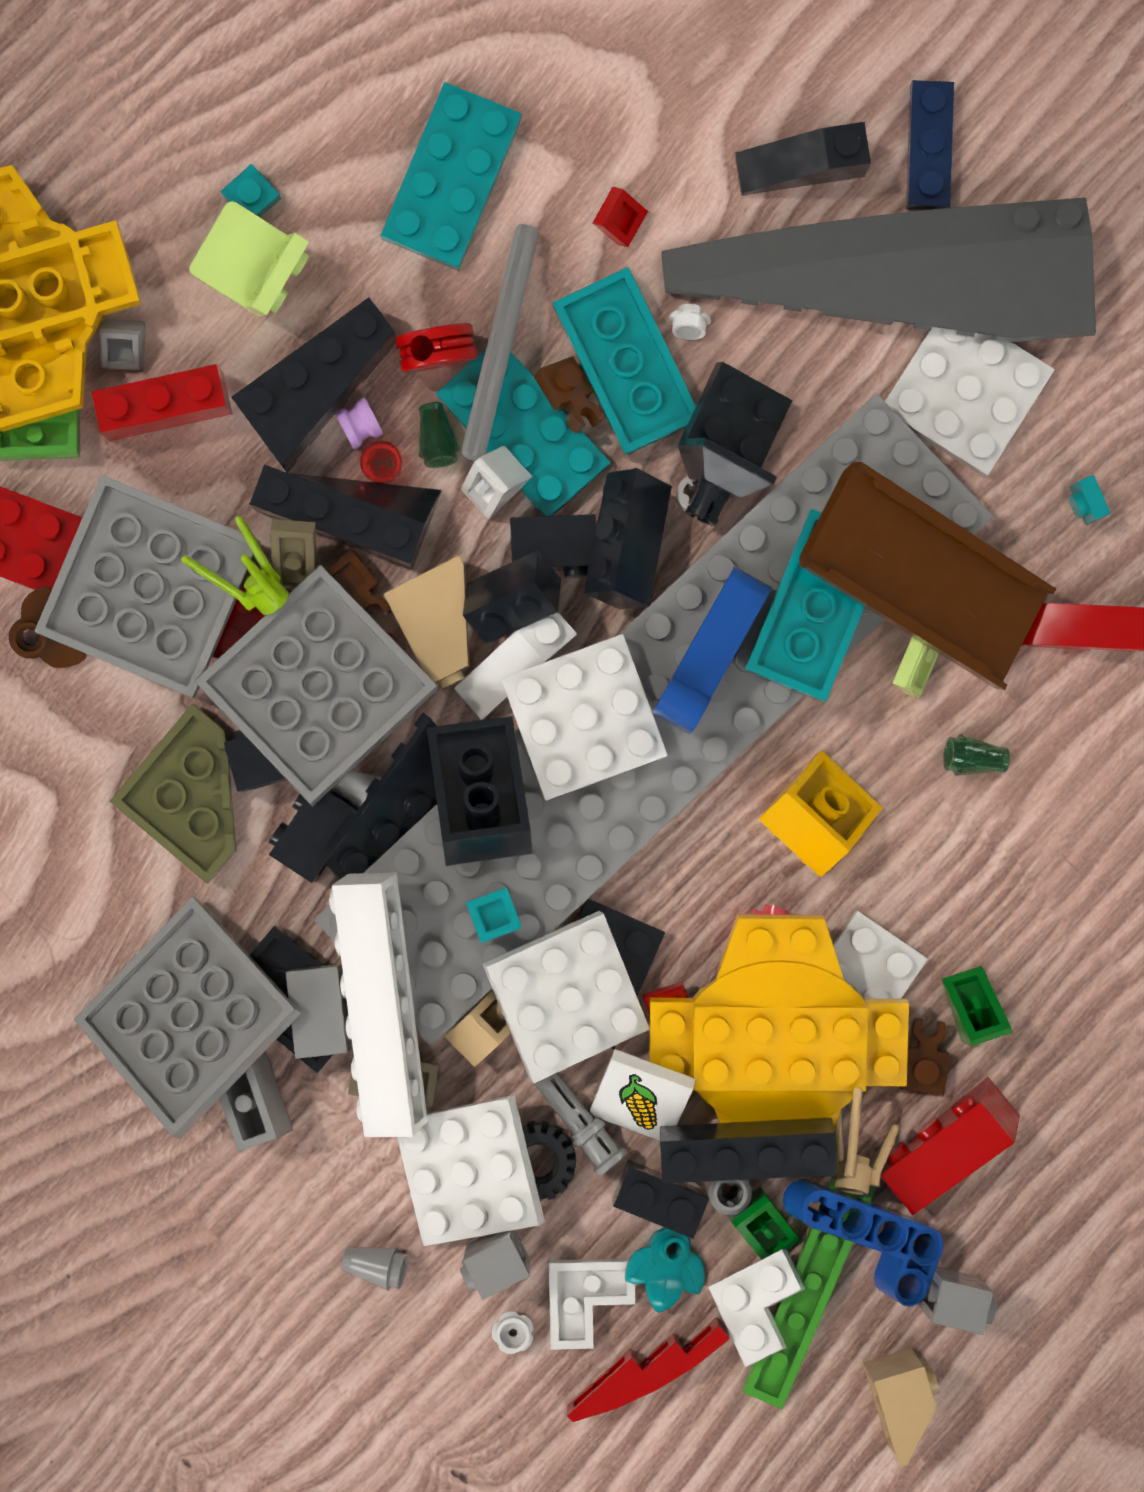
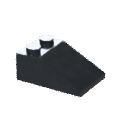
(479, 791)

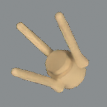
(853, 1171)

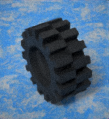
(563, 1152)

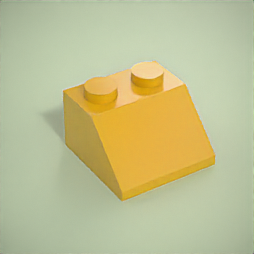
(821, 814)

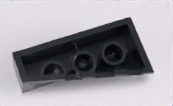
(361, 514)

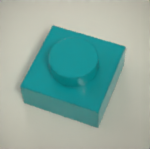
(251, 191)
(1088, 500)
(493, 915)

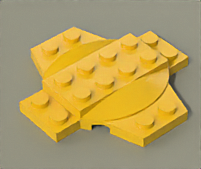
(51, 303)
(780, 1027)

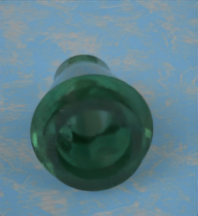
(436, 437)
(972, 756)

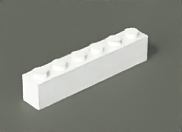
(379, 1004)

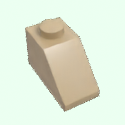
(480, 1030)

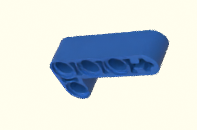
(712, 650)
(862, 1226)

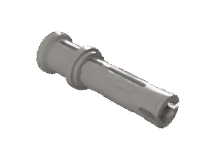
(586, 1131)

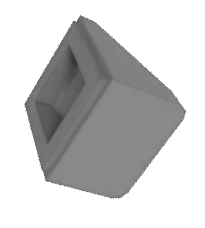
(122, 345)

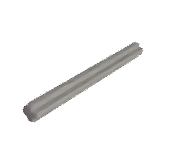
(500, 342)

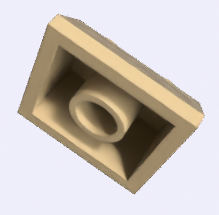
(904, 1399)

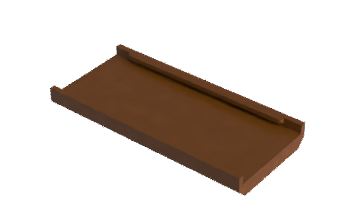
(924, 573)

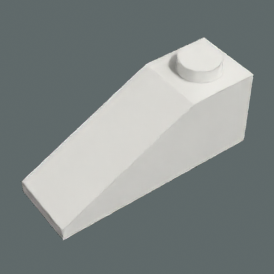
(522, 650)

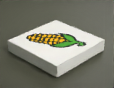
(641, 1095)

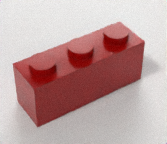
(161, 402)

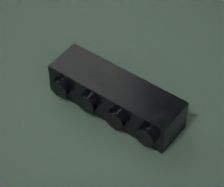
(748, 1150)

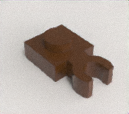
(569, 389)
(357, 581)
(925, 1063)

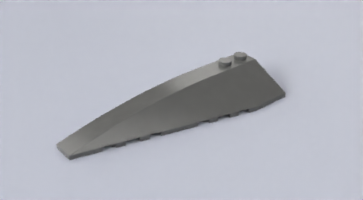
(967, 269)

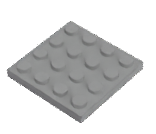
(132, 596)
(316, 685)
(186, 1017)

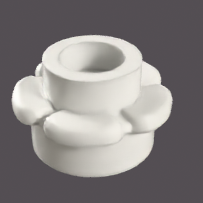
(689, 322)
(508, 1343)

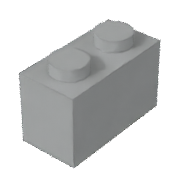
(323, 1010)
(255, 1106)
(495, 1263)
(959, 1301)

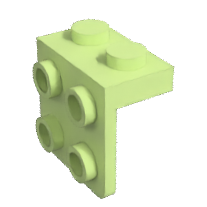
(248, 259)

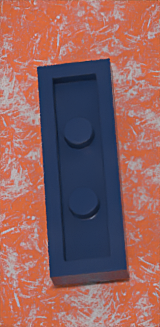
(930, 145)

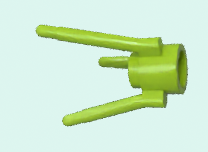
(262, 585)

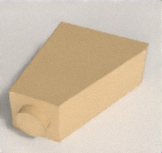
(432, 620)

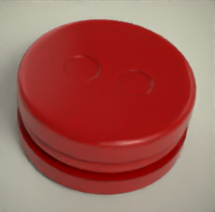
(436, 347)

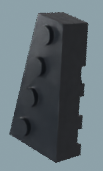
(310, 384)

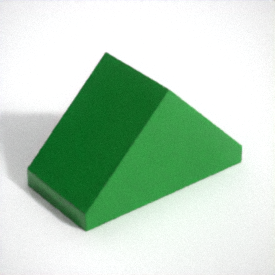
(975, 1007)
(764, 1226)

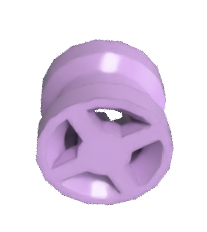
(359, 423)

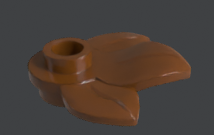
(49, 650)

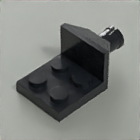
(730, 440)

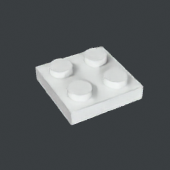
(875, 959)

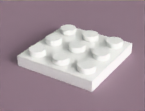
(968, 394)
(584, 717)
(566, 996)
(471, 1172)

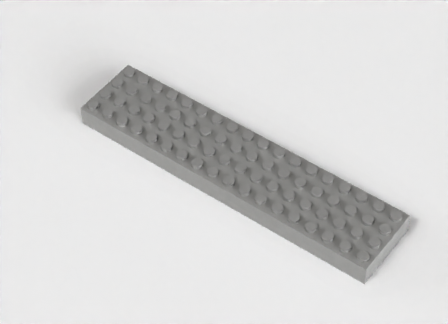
(598, 828)

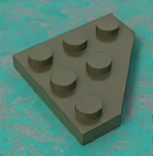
(186, 795)

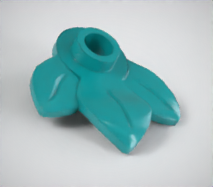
(666, 1275)

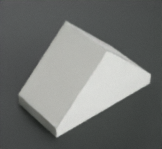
(494, 481)

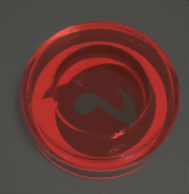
(381, 462)

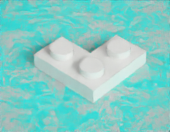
(574, 1291)
(746, 1302)

